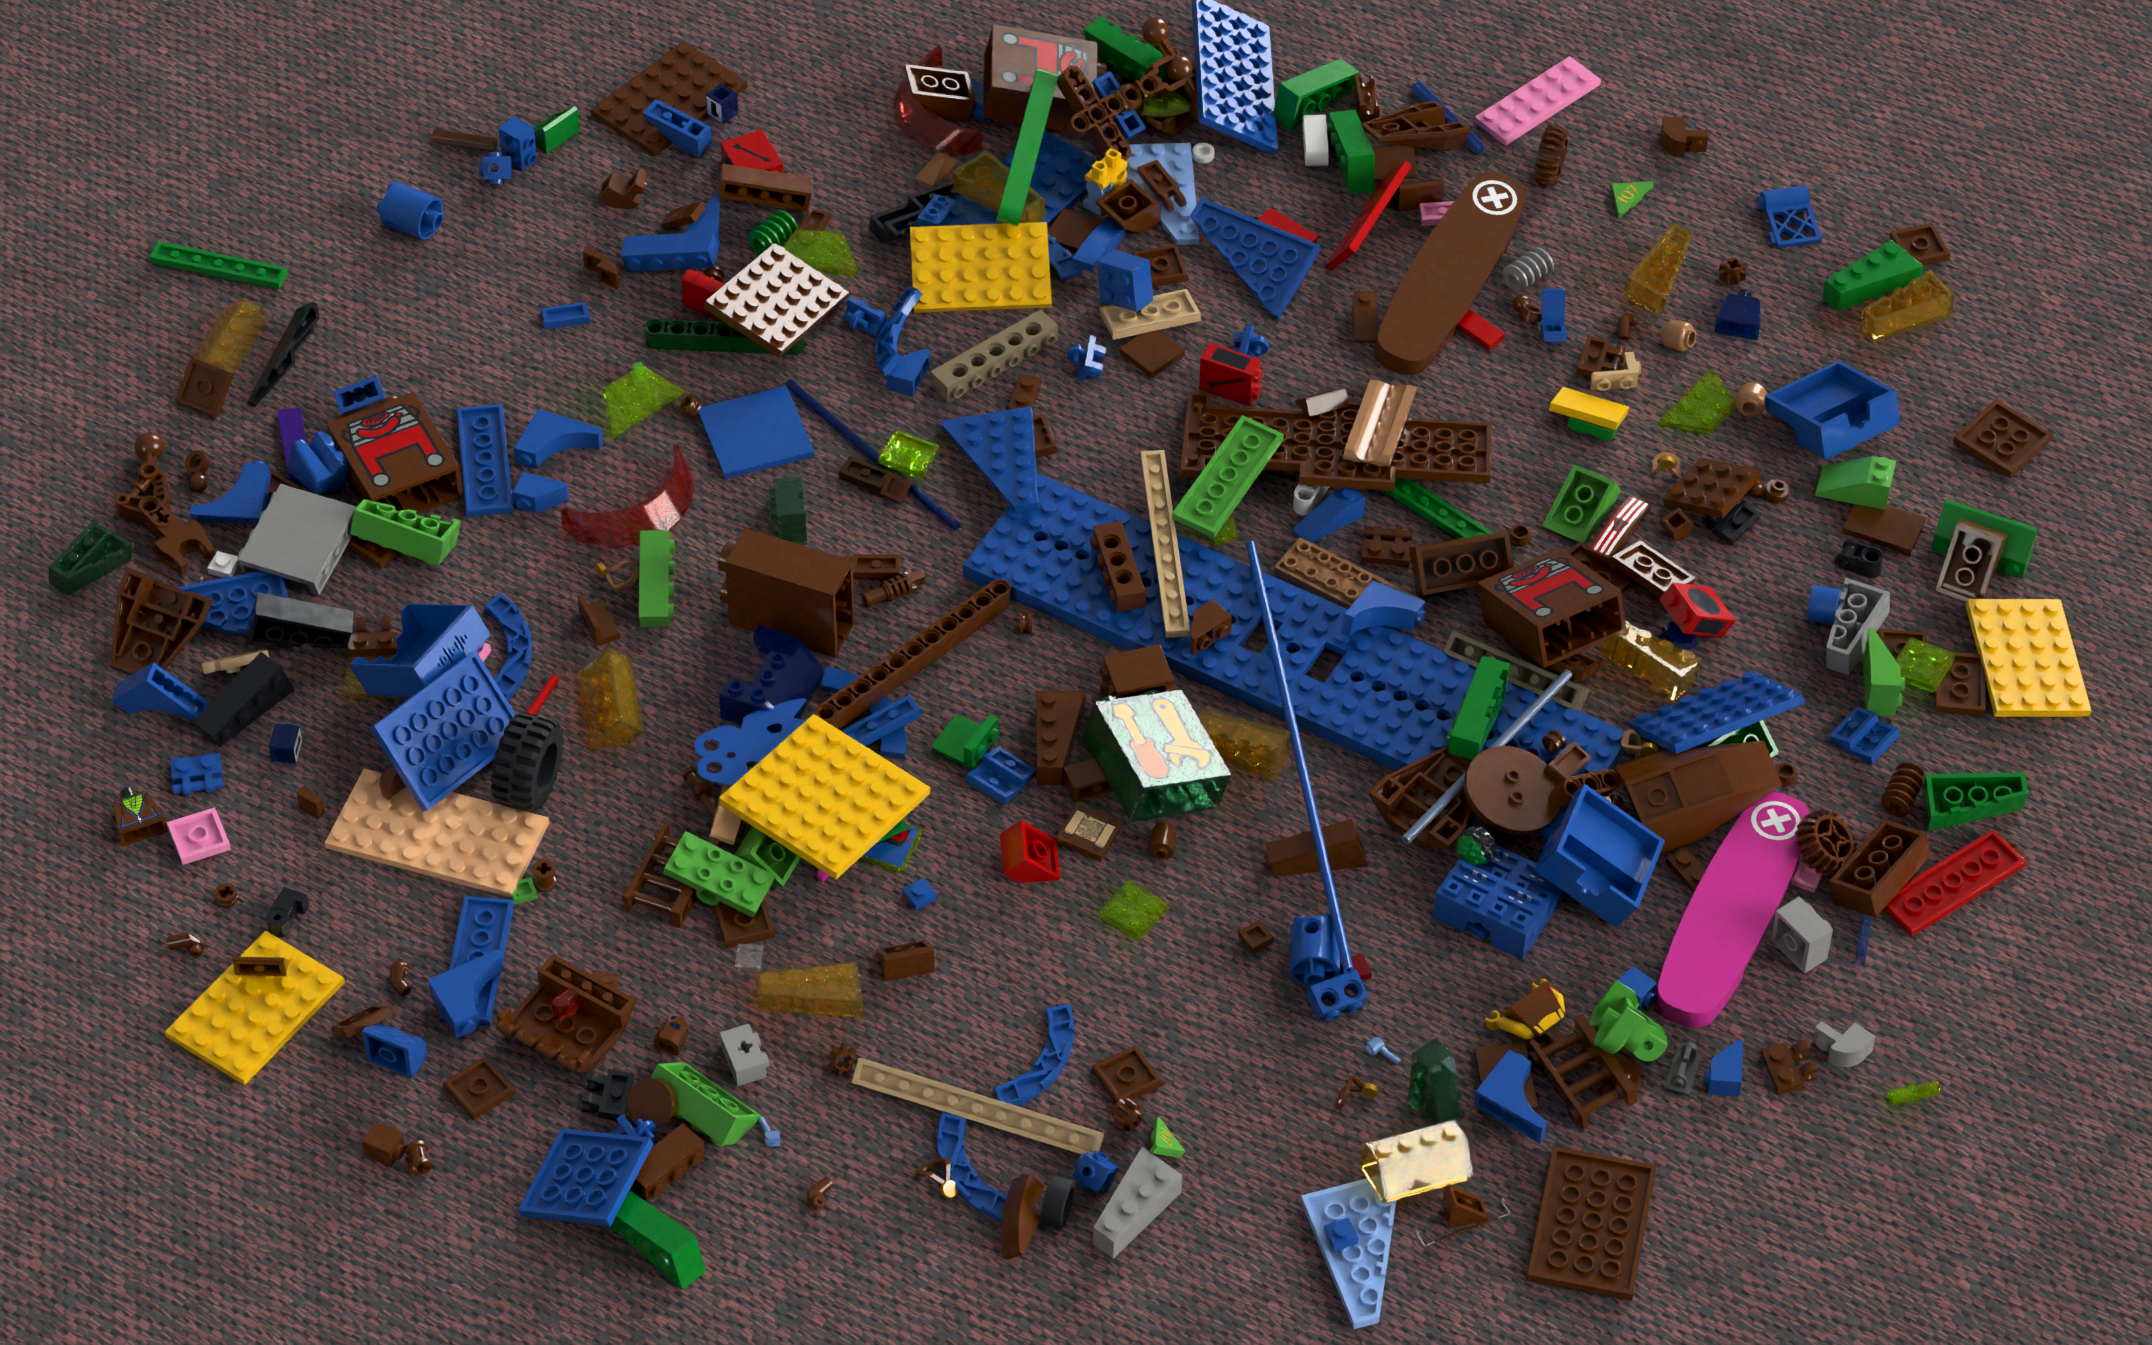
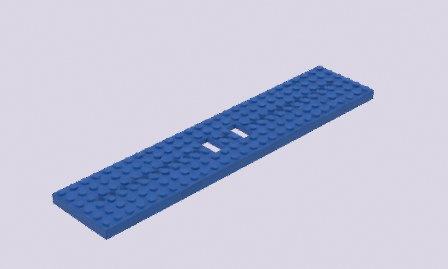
(1335, 710)

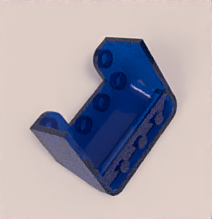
(785, 676)

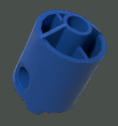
(411, 211)
(1313, 950)

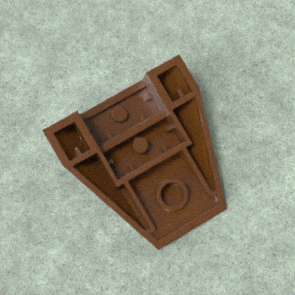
(1419, 126)
(153, 621)
(1415, 788)

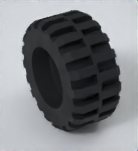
(527, 762)

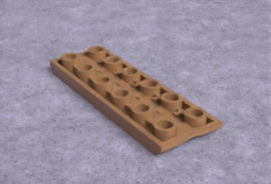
(1379, 423)
(1327, 574)

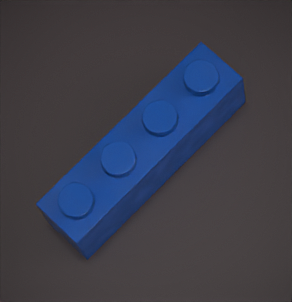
(669, 251)

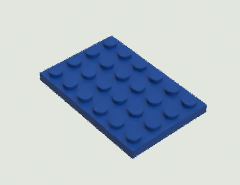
(1715, 712)
(445, 730)

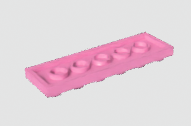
(1537, 100)

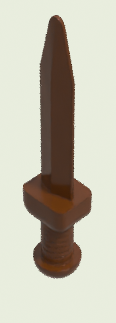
(701, 790)

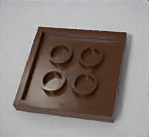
(2002, 438)
(1711, 487)

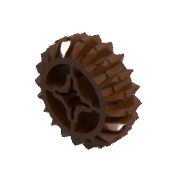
(1551, 155)
(1825, 841)

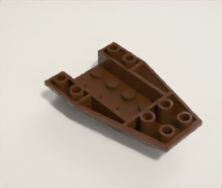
(1697, 789)

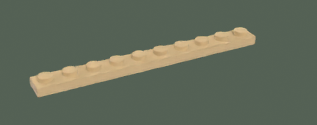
(1165, 544)
(977, 1107)

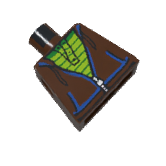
(138, 816)

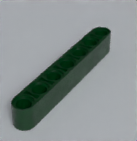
(703, 336)

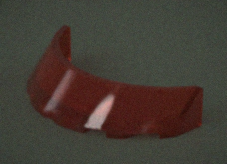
(929, 128)
(623, 526)

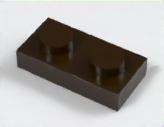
(863, 474)

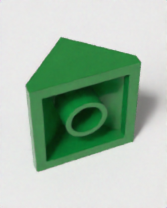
(557, 129)

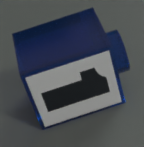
(722, 103)
(285, 743)

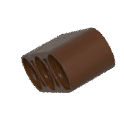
(1601, 781)

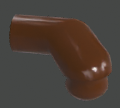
(396, 976)
(816, 1194)

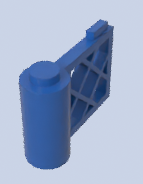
(1788, 203)

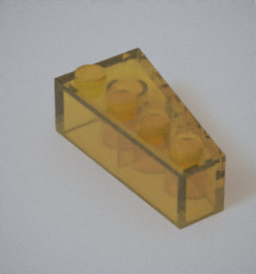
(984, 182)
(1658, 271)
(1908, 308)
(1655, 659)
(1248, 744)
(811, 990)

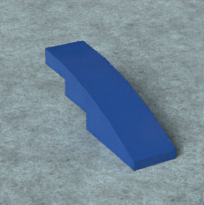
(1099, 243)

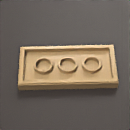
(1163, 312)

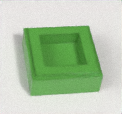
(525, 890)

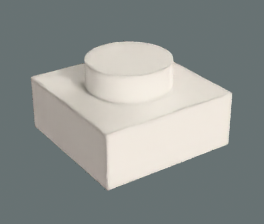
(223, 565)

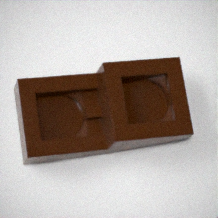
(605, 269)

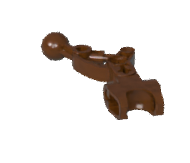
(154, 513)

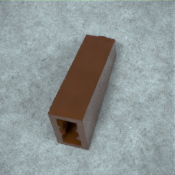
(1299, 856)

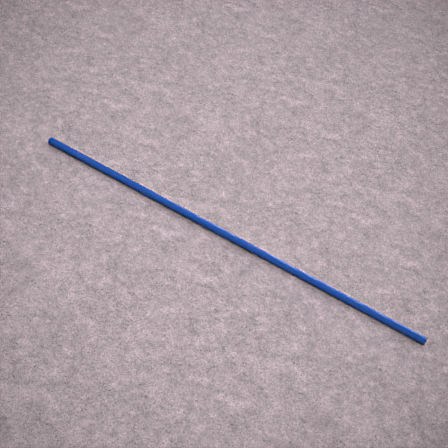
(1300, 759)

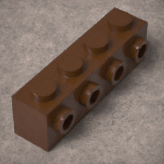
(764, 187)

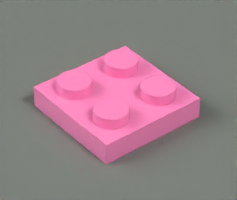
(198, 836)

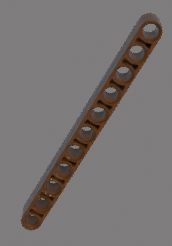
(915, 654)

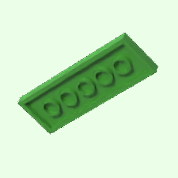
(1227, 476)

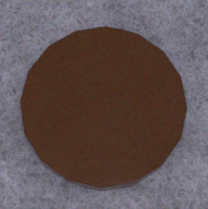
(651, 1101)

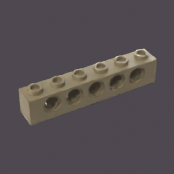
(994, 356)
(1520, 672)

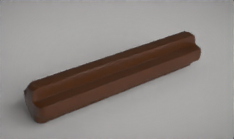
(464, 140)

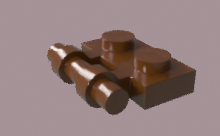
(1594, 356)
(1386, 552)

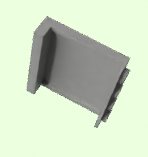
(299, 537)

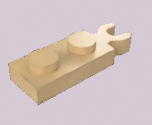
(232, 663)

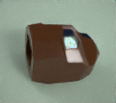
(671, 1035)

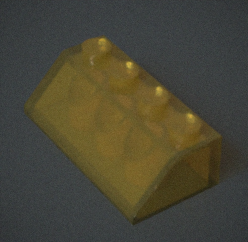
(232, 335)
(610, 701)
(1417, 1161)

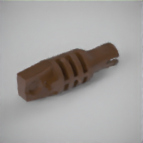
(894, 588)

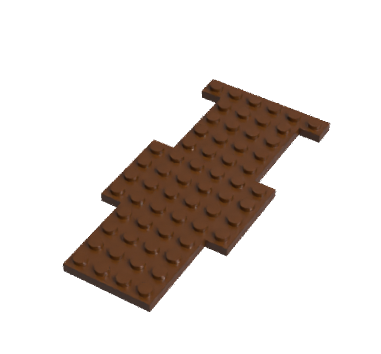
(1317, 444)

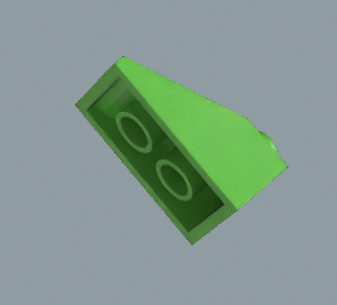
(1858, 481)
(1581, 505)
(1881, 677)

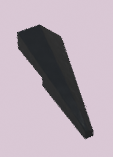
(898, 220)
(283, 358)

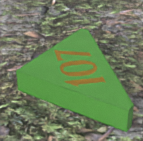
(1628, 195)
(1164, 1142)

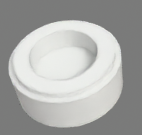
(1203, 153)

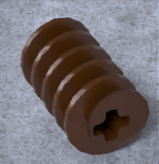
(1903, 788)

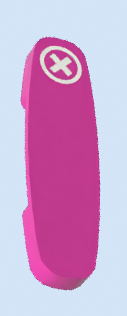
(1730, 911)

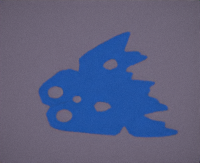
(748, 743)

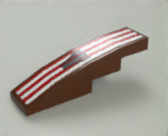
(1619, 528)

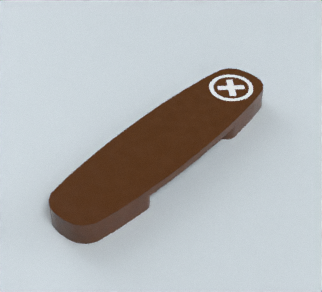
(1449, 273)

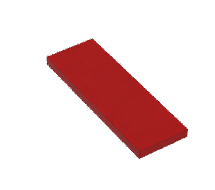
(1368, 216)
(1954, 882)

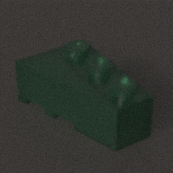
(788, 510)
(88, 558)
(1433, 1084)

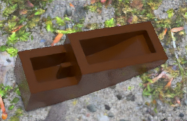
(1020, 1215)

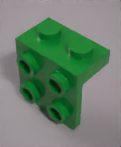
(967, 741)

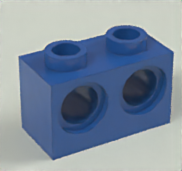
(518, 141)
(1334, 991)

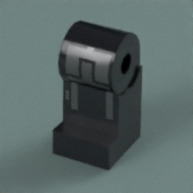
(284, 911)

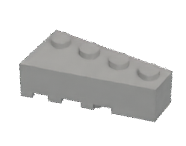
(1136, 1202)

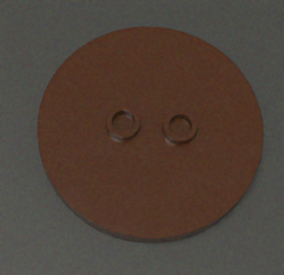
(1511, 790)

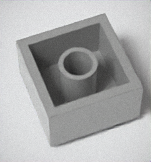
(1802, 934)

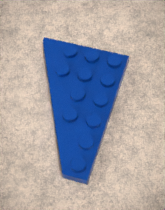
(1260, 254)
(1003, 451)
(235, 598)

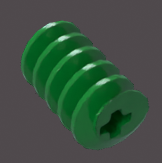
(772, 230)

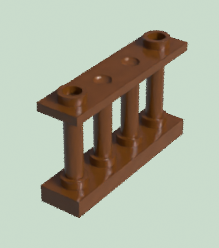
(687, 895)
(1609, 1070)

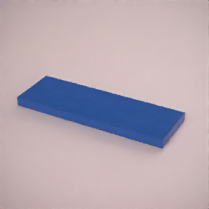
(484, 460)
(480, 930)

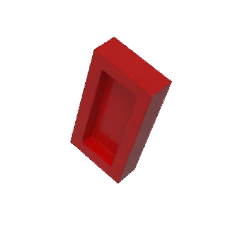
(1480, 330)

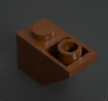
(1209, 625)

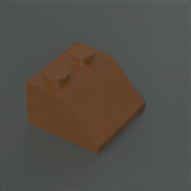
(1131, 207)

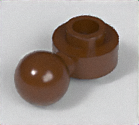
(1528, 312)
(197, 463)
(1774, 490)

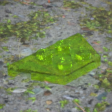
(823, 251)
(636, 398)
(1702, 406)

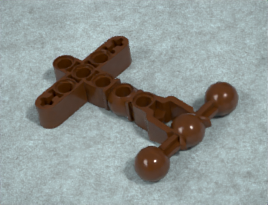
(1178, 70)

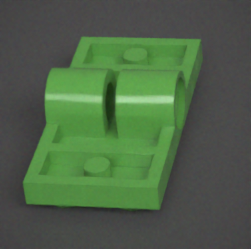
(718, 875)

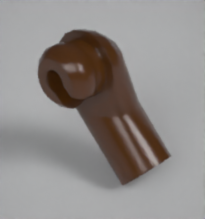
(1623, 325)
(187, 940)

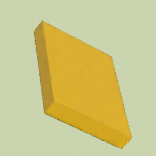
(1589, 408)

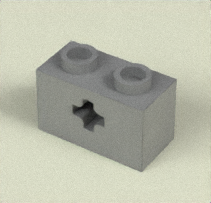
(743, 1054)

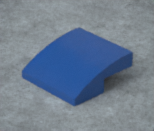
(1864, 735)
(1001, 775)

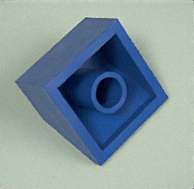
(394, 1049)

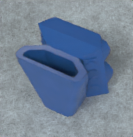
(318, 464)

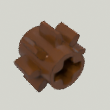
(1732, 271)
(848, 1061)
(1127, 1114)

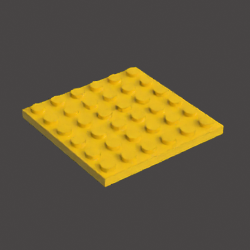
(824, 796)

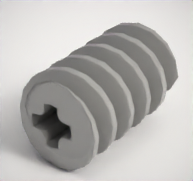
(1527, 269)

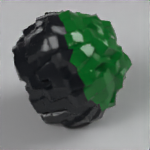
(1476, 846)

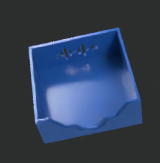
(429, 644)

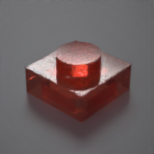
(565, 1004)

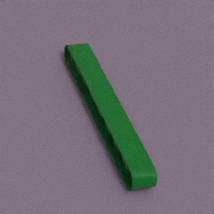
(1027, 147)

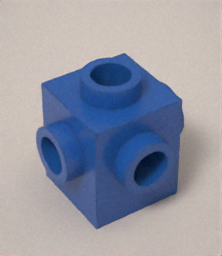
(503, 172)
(1095, 1171)

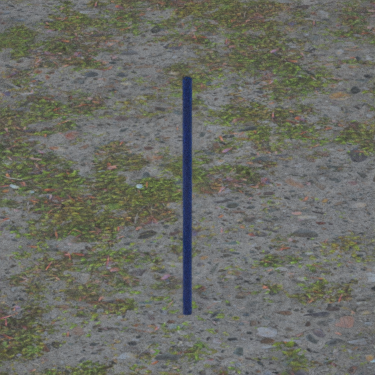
(869, 452)

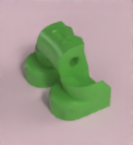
(1623, 1025)

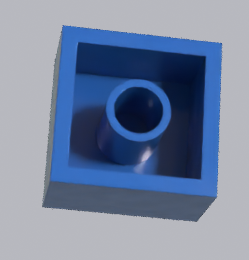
(1124, 280)

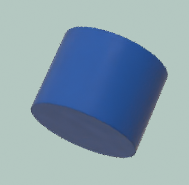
(1823, 604)

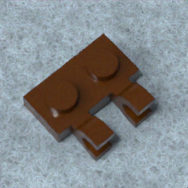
(373, 644)
(1781, 1066)

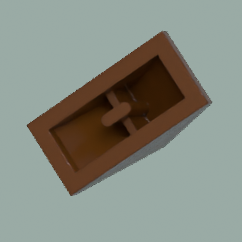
(1462, 1207)

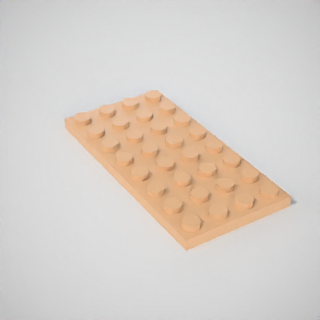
(452, 841)

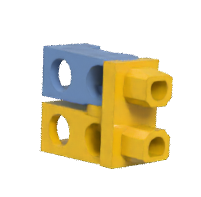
(1104, 178)

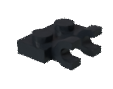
(1734, 524)
(615, 1087)

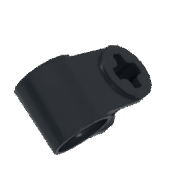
(1861, 559)

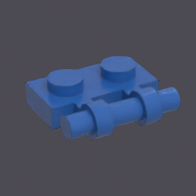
(194, 769)

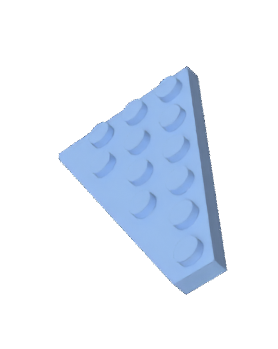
(1177, 161)
(1361, 1268)

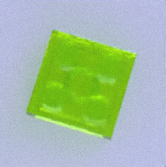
(909, 454)
(1924, 664)
(1134, 910)

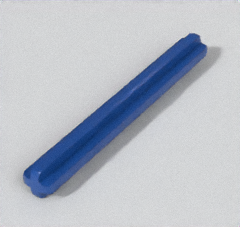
(1426, 95)

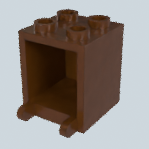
(1135, 672)

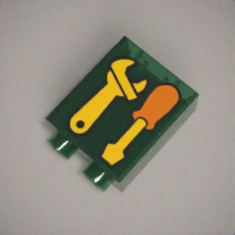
(1156, 755)

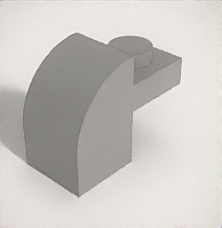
(1844, 1049)

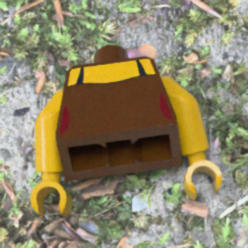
(1533, 1015)

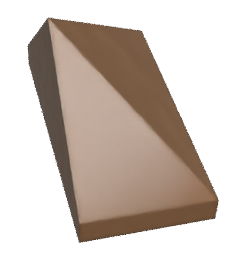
(936, 169)

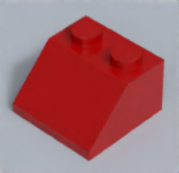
(1029, 854)

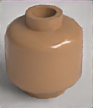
(1678, 335)
(1751, 399)

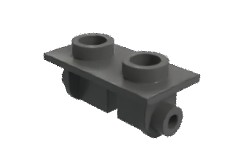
(1683, 1069)

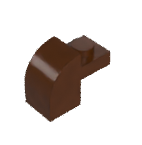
(1677, 139)
(623, 193)

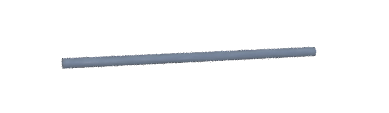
(1442, 802)

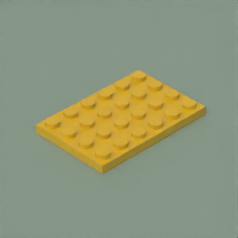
(981, 267)
(2028, 658)
(250, 1018)

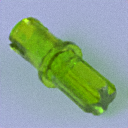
(1913, 1092)

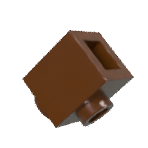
(383, 1144)

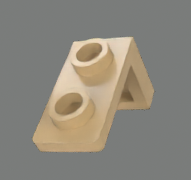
(1618, 379)

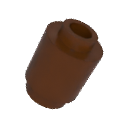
(1162, 841)

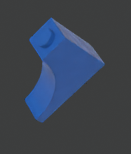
(551, 434)
(243, 502)
(1383, 607)
(158, 690)
(458, 990)
(1504, 1097)

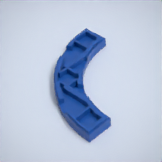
(1059, 258)
(887, 339)
(518, 644)
(892, 744)
(1048, 1064)
(969, 1186)

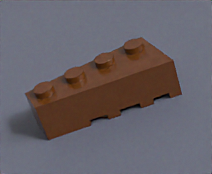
(1056, 727)

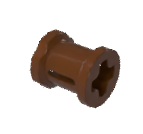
(544, 872)
(418, 1157)

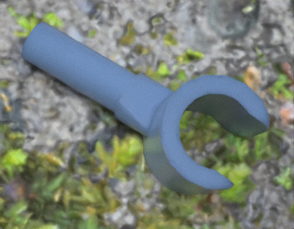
(1377, 1045)
(772, 1138)

